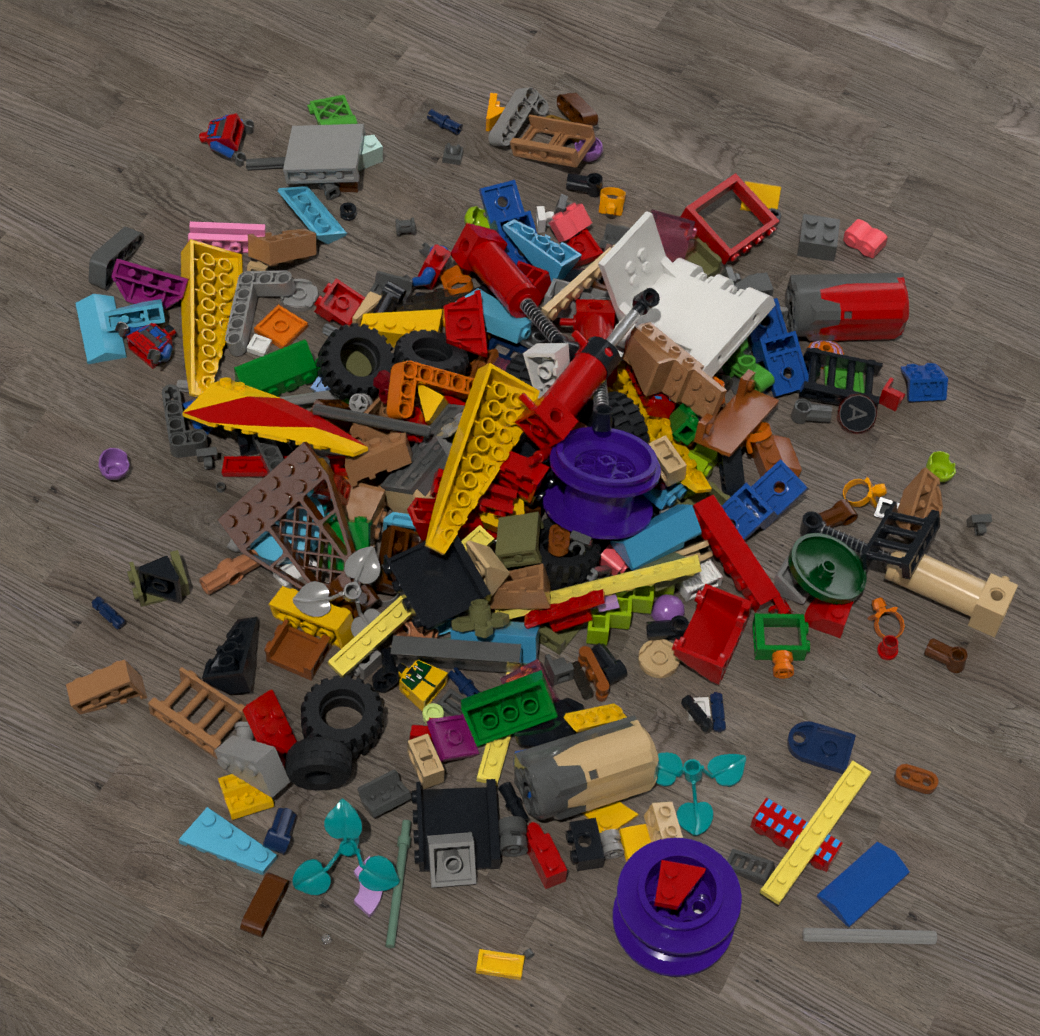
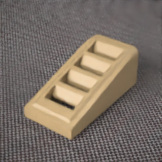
(367, 306)

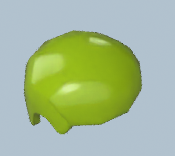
(476, 216)
(941, 466)

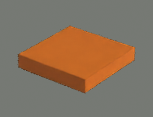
(281, 327)

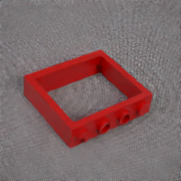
(748, 197)

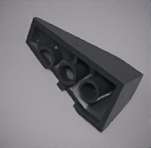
(234, 663)

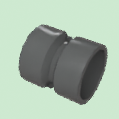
(512, 836)

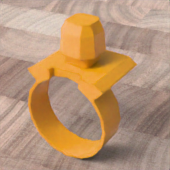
(610, 205)
(877, 490)

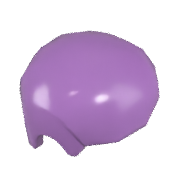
(593, 153)
(113, 464)
(667, 607)

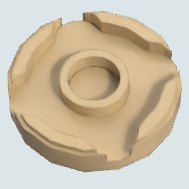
(658, 659)

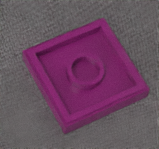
(452, 738)

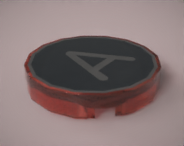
(857, 413)

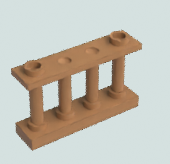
(195, 732)

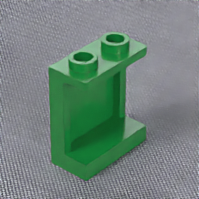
(360, 535)

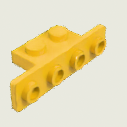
(594, 717)

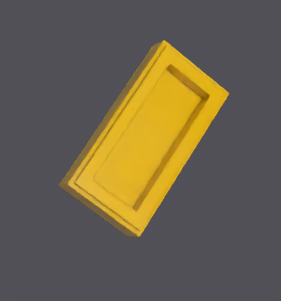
(500, 964)

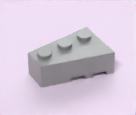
(253, 763)

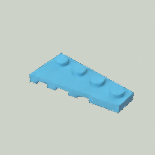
(221, 838)

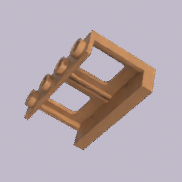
(554, 151)

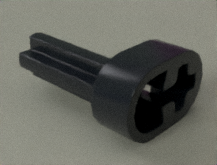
(386, 672)

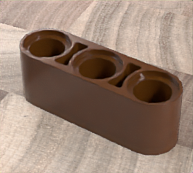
(577, 109)
(264, 904)

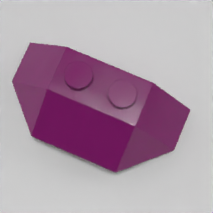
(148, 284)

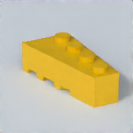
(396, 324)
(334, 624)

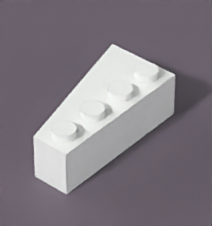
(546, 363)

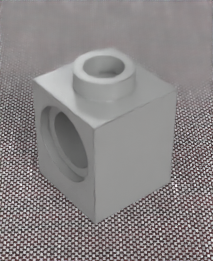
(364, 670)

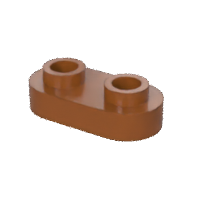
(558, 540)
(916, 777)

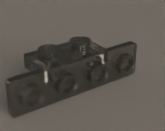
(430, 301)

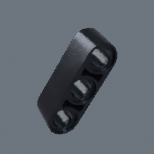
(731, 472)

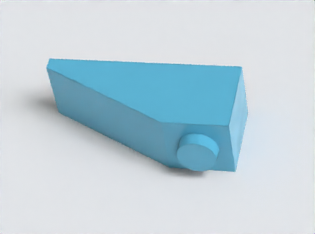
(136, 315)

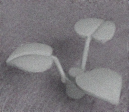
(361, 566)

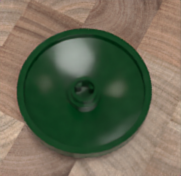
(827, 568)

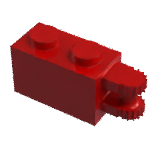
(545, 856)

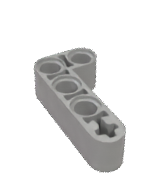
(522, 103)

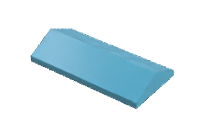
(313, 213)
(99, 343)

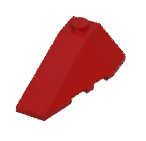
(828, 617)

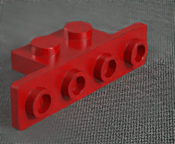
(567, 613)

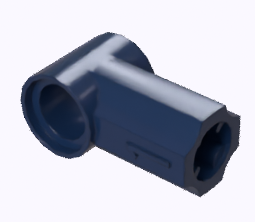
(278, 835)

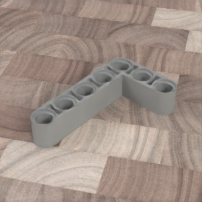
(248, 288)

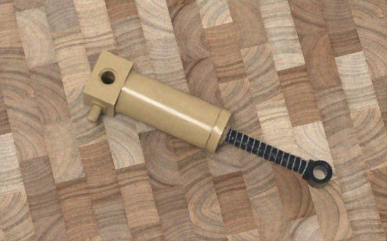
(980, 599)

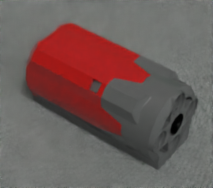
(847, 306)

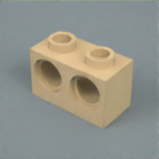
(672, 465)
(425, 761)
(662, 821)

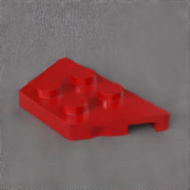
(466, 324)
(269, 722)

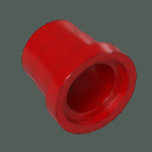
(886, 652)

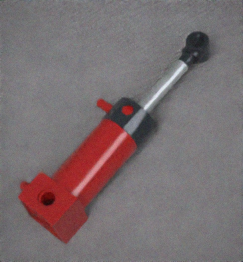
(554, 414)

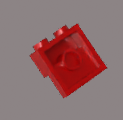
(338, 303)

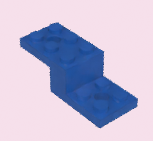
(498, 216)
(778, 352)
(760, 503)

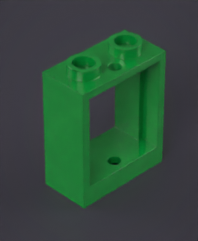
(765, 652)

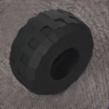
(319, 763)

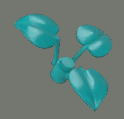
(726, 770)
(345, 823)

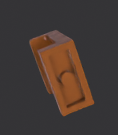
(297, 650)

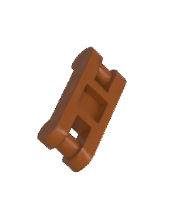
(594, 673)

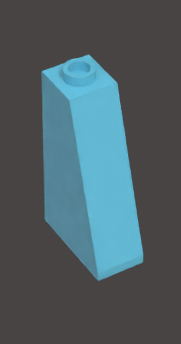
(501, 322)

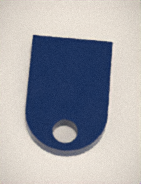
(821, 746)

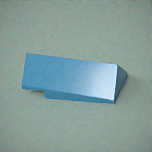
(661, 537)
(511, 633)

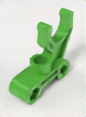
(740, 363)

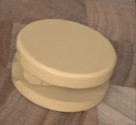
(693, 549)

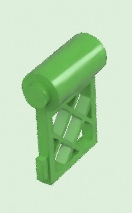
(334, 118)

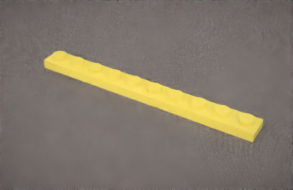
(622, 582)
(385, 623)

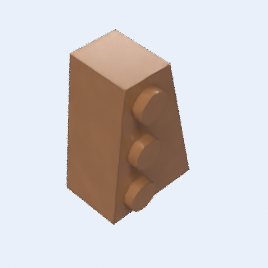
(282, 247)
(382, 454)
(523, 590)
(105, 686)

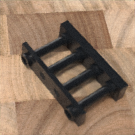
(829, 393)
(914, 551)

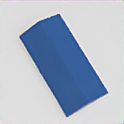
(863, 883)

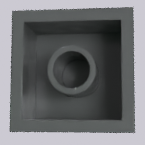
(818, 237)

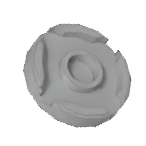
(302, 298)

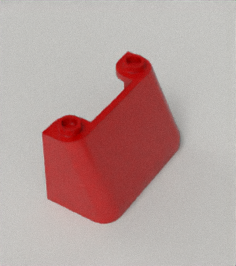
(713, 632)

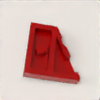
(676, 883)

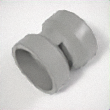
(611, 846)

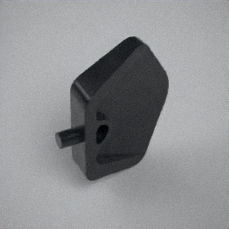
(552, 729)

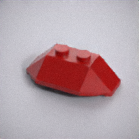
(421, 513)

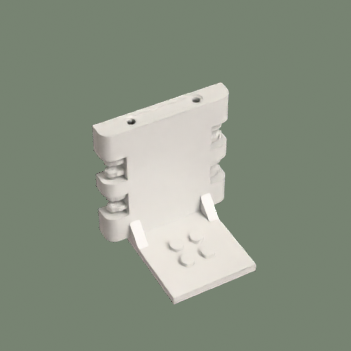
(693, 310)

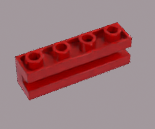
(496, 499)

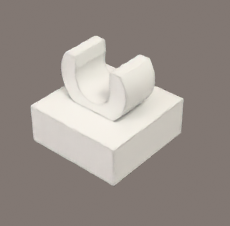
(543, 218)

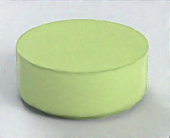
(432, 711)

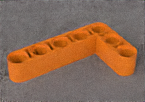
(403, 386)

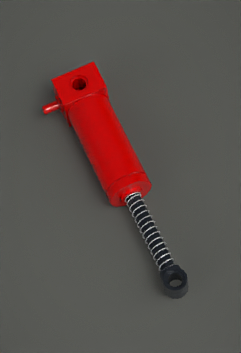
(483, 252)
(590, 320)

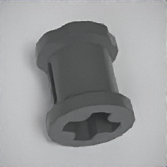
(331, 191)
(411, 229)

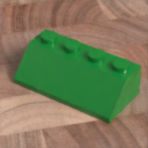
(279, 370)
(509, 708)

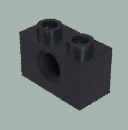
(585, 832)

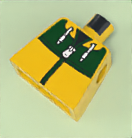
(421, 682)

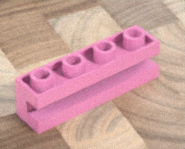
(225, 235)

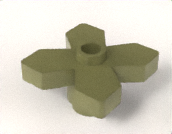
(480, 619)

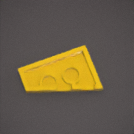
(611, 816)

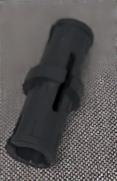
(512, 801)

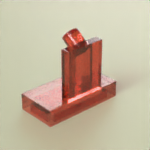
(343, 488)

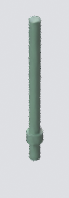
(403, 843)

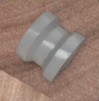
(356, 403)

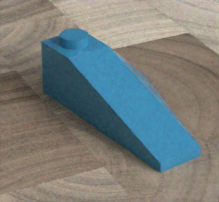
(541, 251)

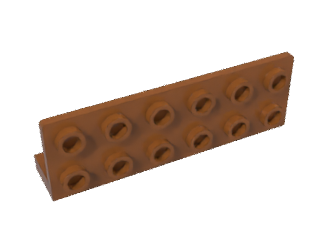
(736, 419)

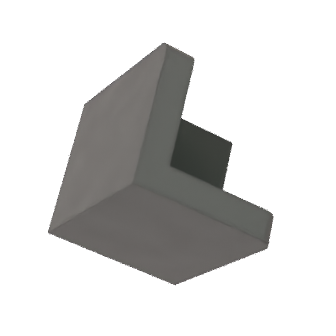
(558, 670)

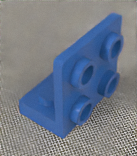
(925, 382)

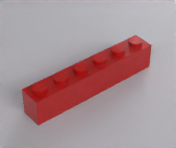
(734, 554)

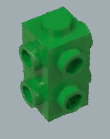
(684, 424)

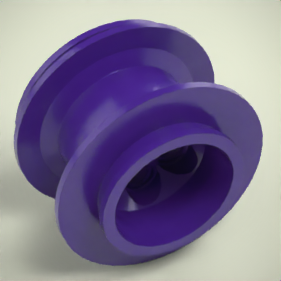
(602, 483)
(669, 942)

